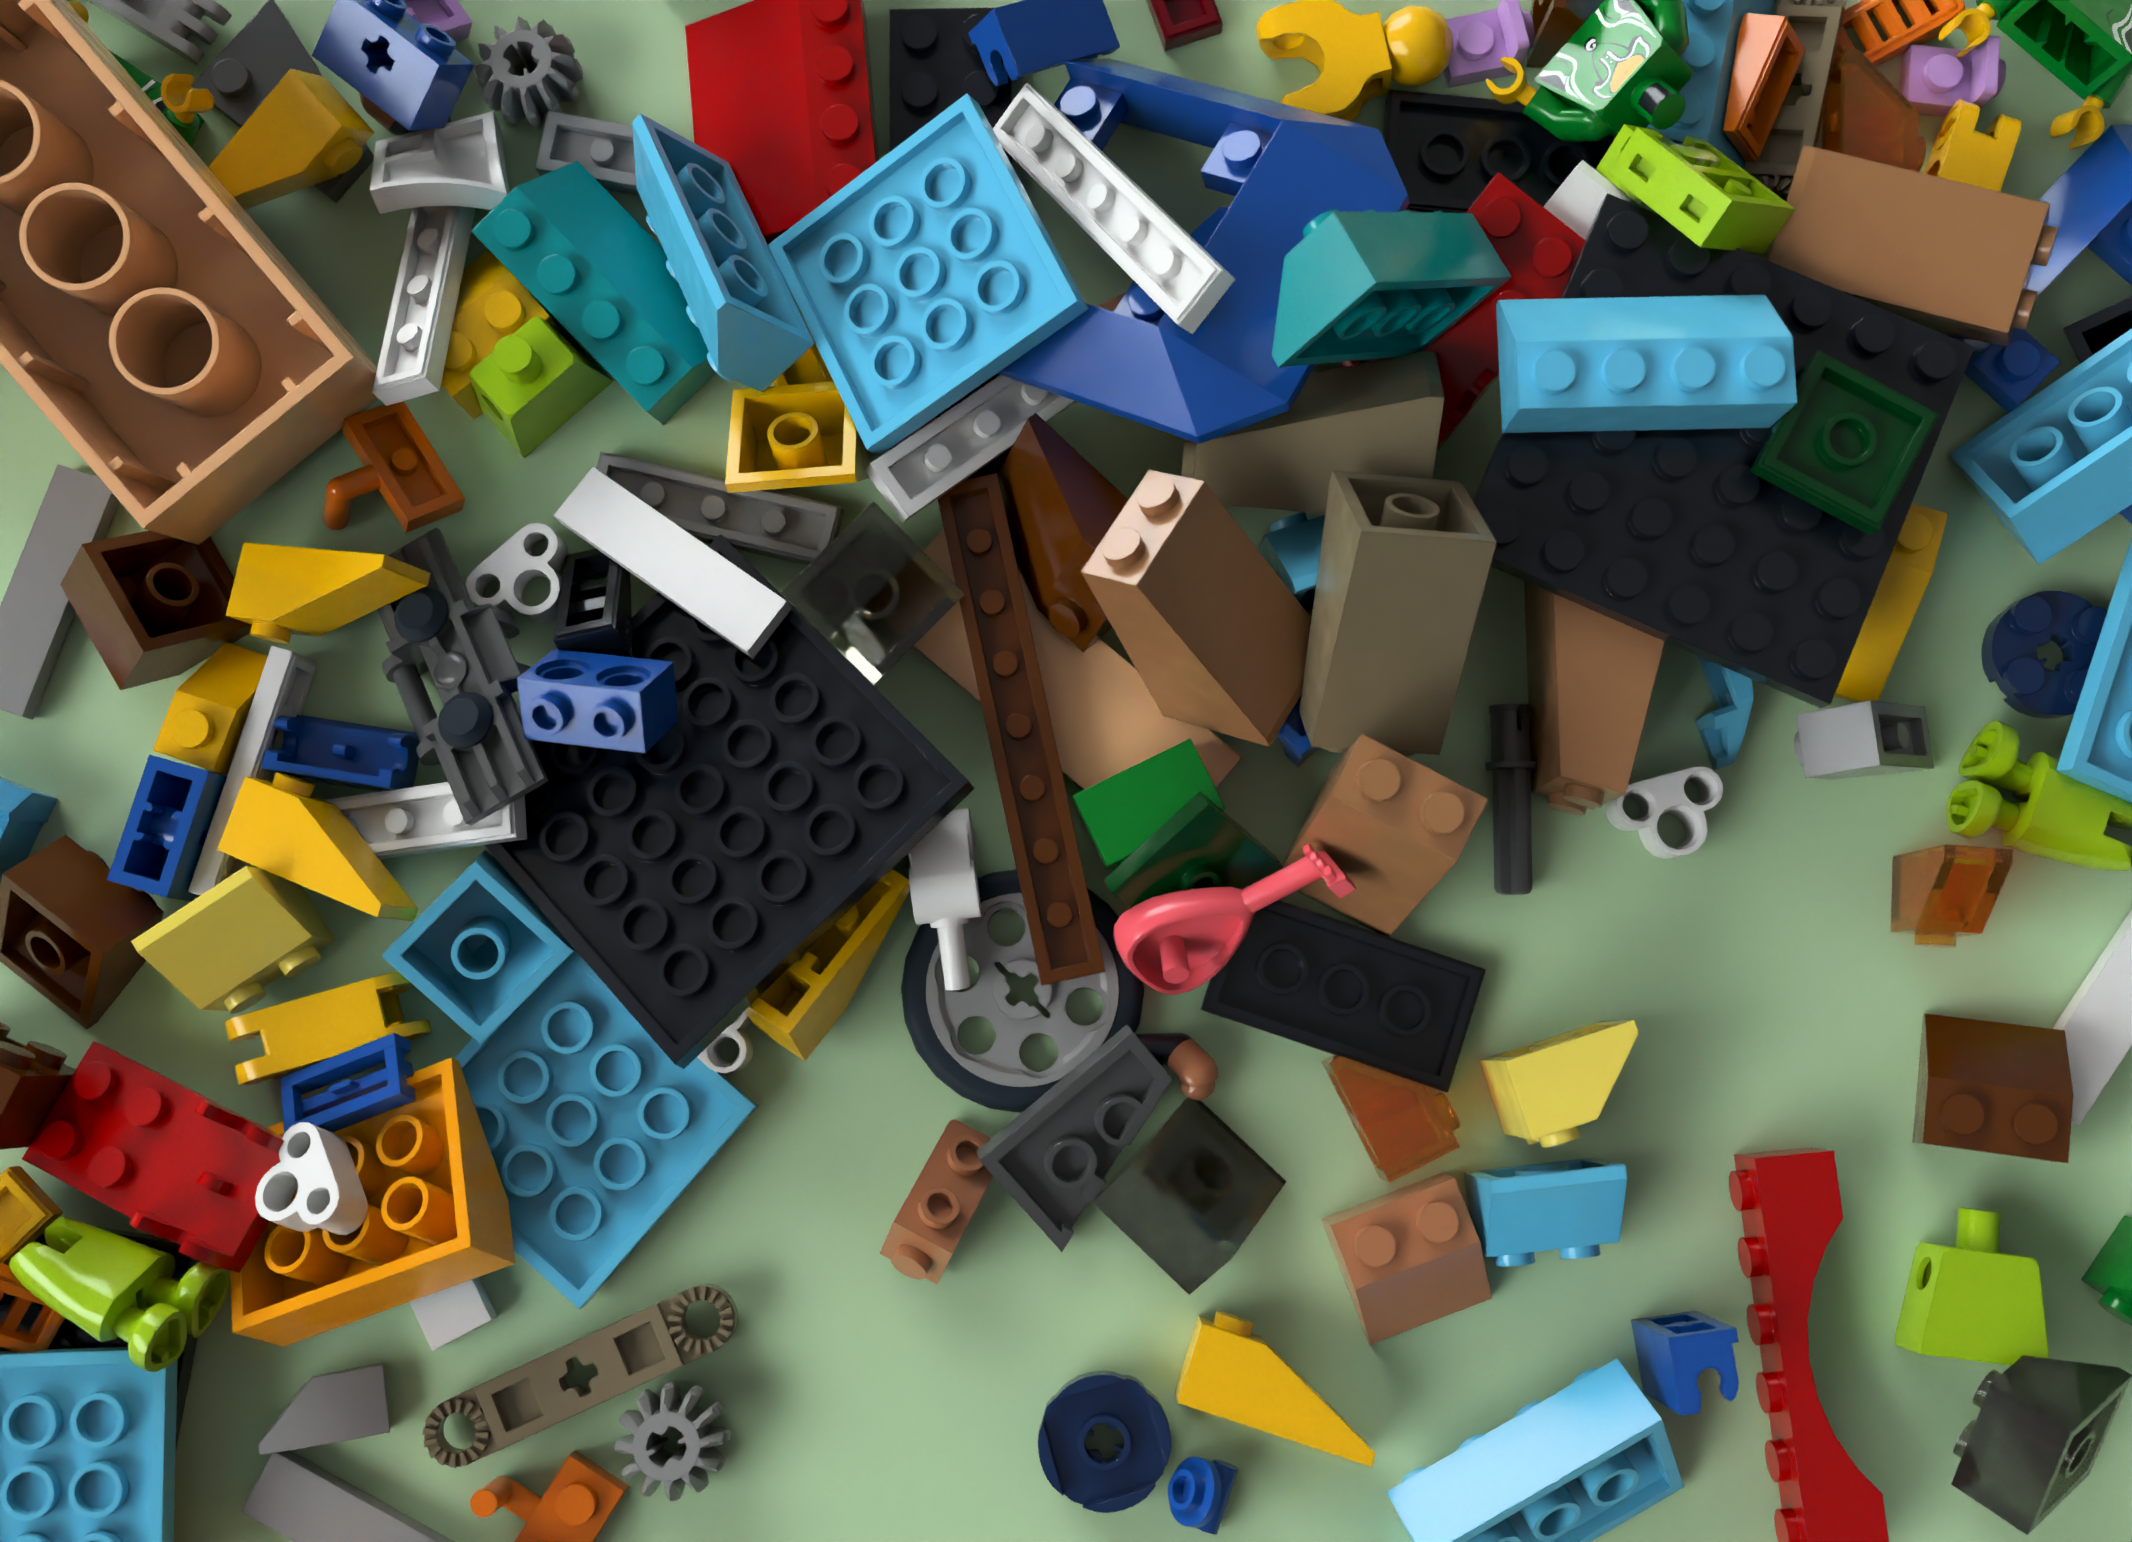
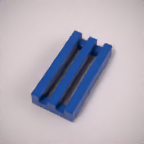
(350, 1099)

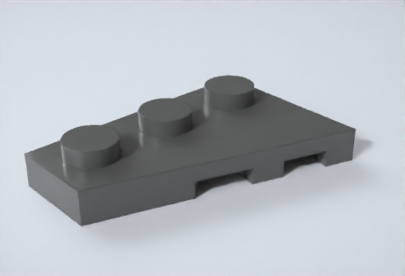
(251, 70)
(1071, 1135)

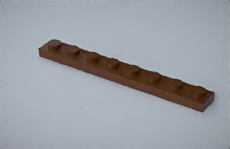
(1020, 732)

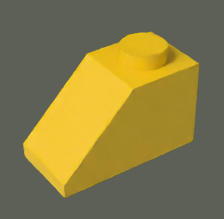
(212, 709)

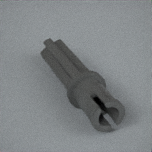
(1511, 797)

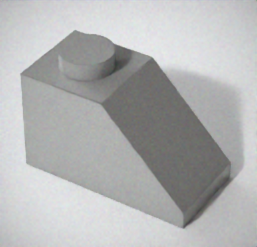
(1863, 740)

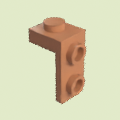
(939, 1205)

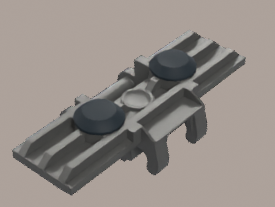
(475, 673)

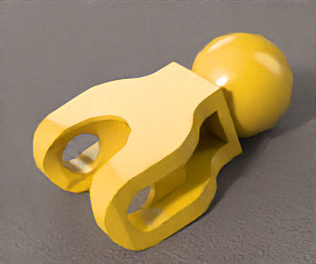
(1355, 51)

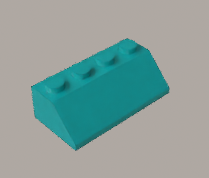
(602, 284)
(1380, 284)

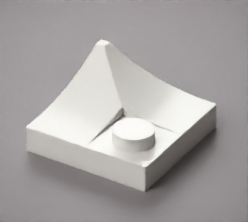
(442, 167)

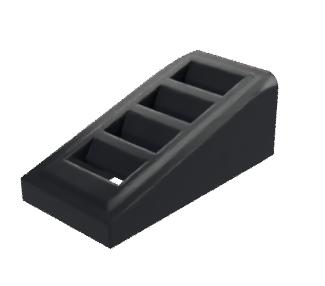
(596, 612)

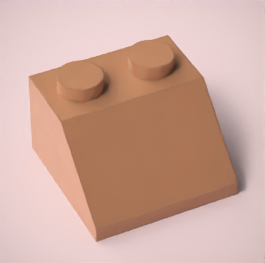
(1409, 1256)

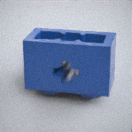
(394, 61)
(167, 828)

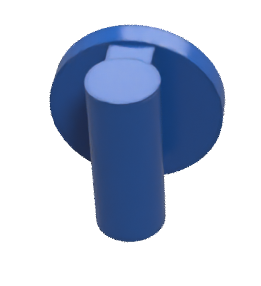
(1201, 1492)

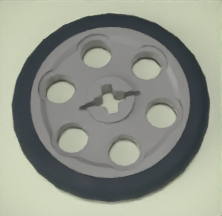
(998, 1075)

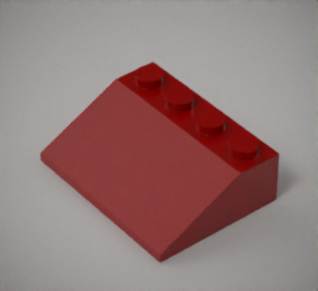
(785, 101)

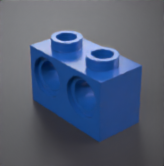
(598, 700)

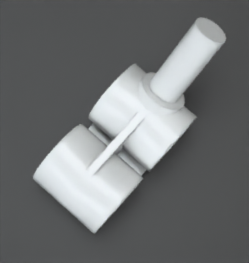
(947, 890)

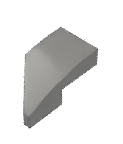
(332, 1410)

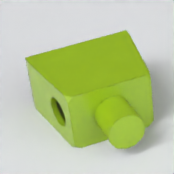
(535, 383)
(1973, 1298)

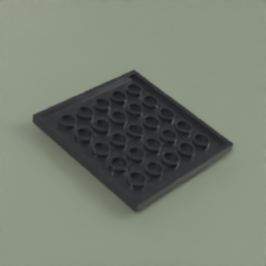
(1672, 520)
(737, 832)

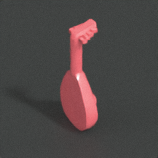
(1193, 933)

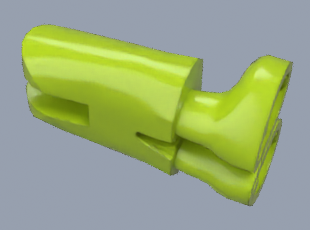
(2059, 814)
(110, 1282)

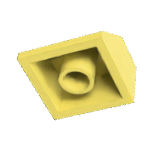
(237, 940)
(1558, 1081)

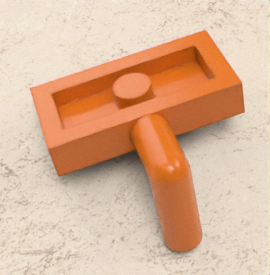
(398, 464)
(569, 1511)

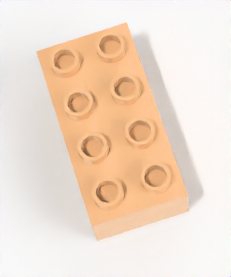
(148, 294)

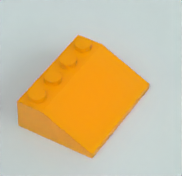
(428, 1225)

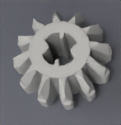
(528, 72)
(656, 1462)

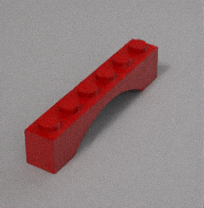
(1788, 1219)

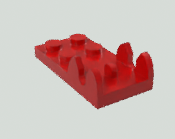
(1539, 258)
(159, 1156)

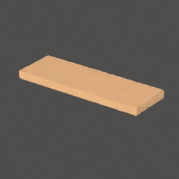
(1094, 698)

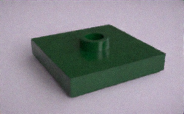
(1845, 443)
(1192, 851)

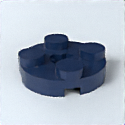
(2012, 658)
(1083, 1473)

